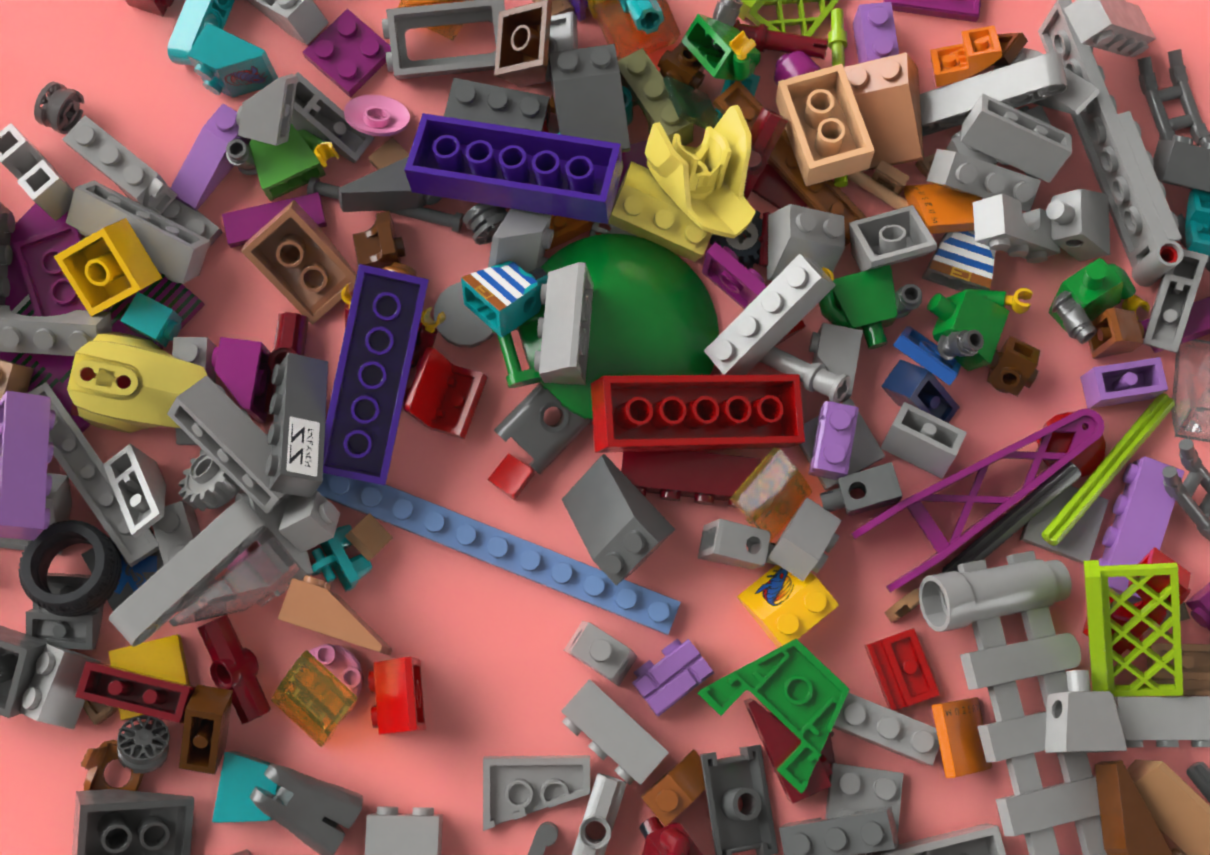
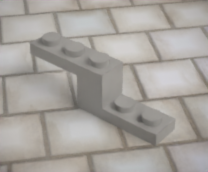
(131, 174)

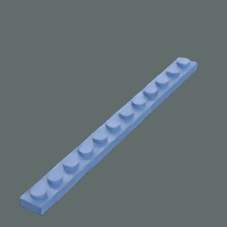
(503, 550)

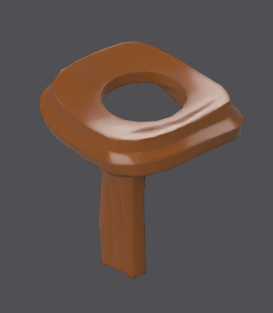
(96, 761)

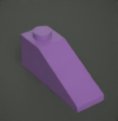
(207, 159)

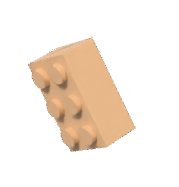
(824, 125)

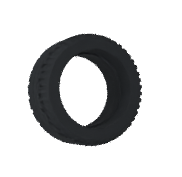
(41, 552)

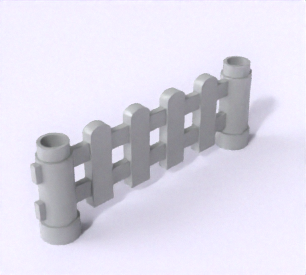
(980, 598)

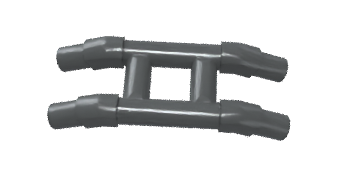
(1181, 90)
(1184, 491)

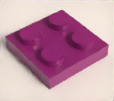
(348, 52)
(732, 277)

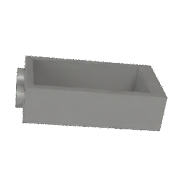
(406, 18)

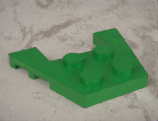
(796, 692)

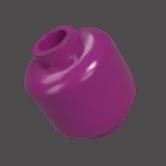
(793, 65)

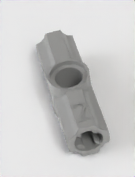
(603, 808)

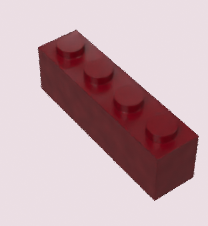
(688, 474)

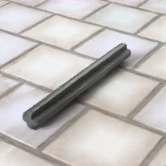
(1017, 517)

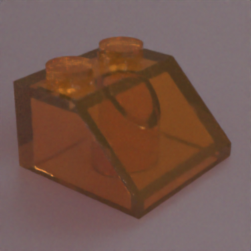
(620, 29)

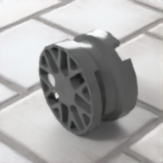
(59, 108)
(484, 221)
(143, 745)

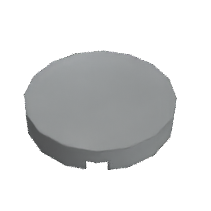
(461, 324)

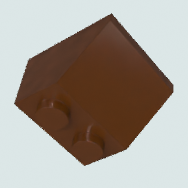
(523, 43)

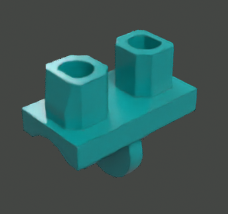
(346, 569)

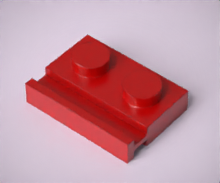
(902, 670)

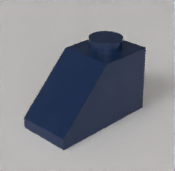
(920, 389)

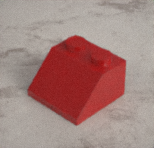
(398, 696)

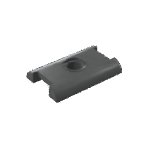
(531, 432)
(724, 783)

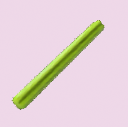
(1107, 470)

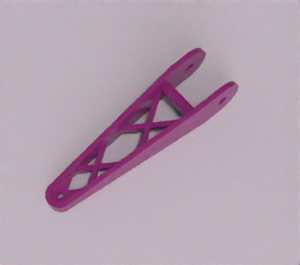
(943, 548)

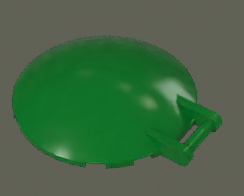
(644, 318)

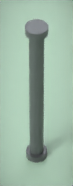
(422, 213)

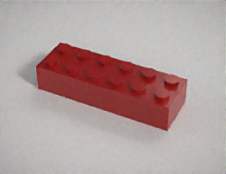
(696, 412)

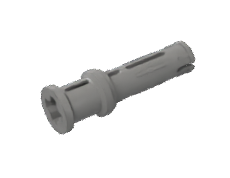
(814, 375)

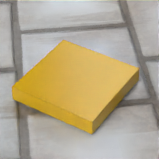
(156, 658)

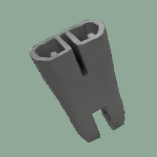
(309, 807)

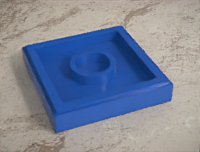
(927, 355)

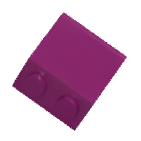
(245, 373)

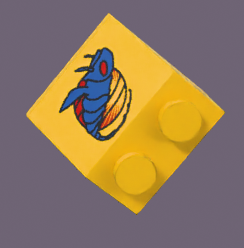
(786, 604)

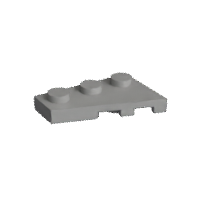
(531, 783)

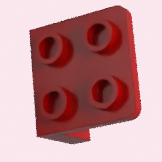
(444, 394)

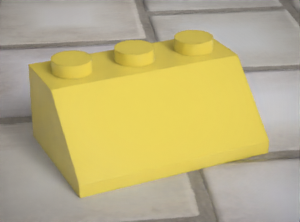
(651, 214)

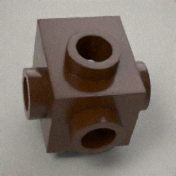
(682, 66)
(1013, 366)

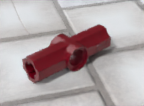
(764, 137)
(290, 338)
(234, 668)

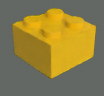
(107, 266)

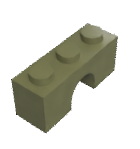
(651, 95)

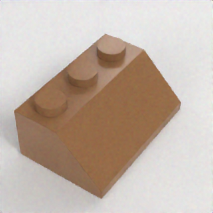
(1174, 806)

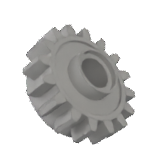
(206, 484)

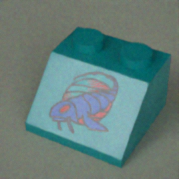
(230, 63)

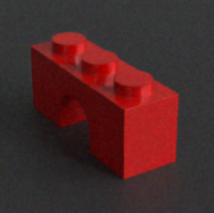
(1157, 583)

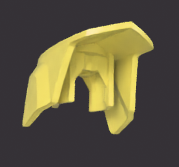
(708, 178)
(153, 388)

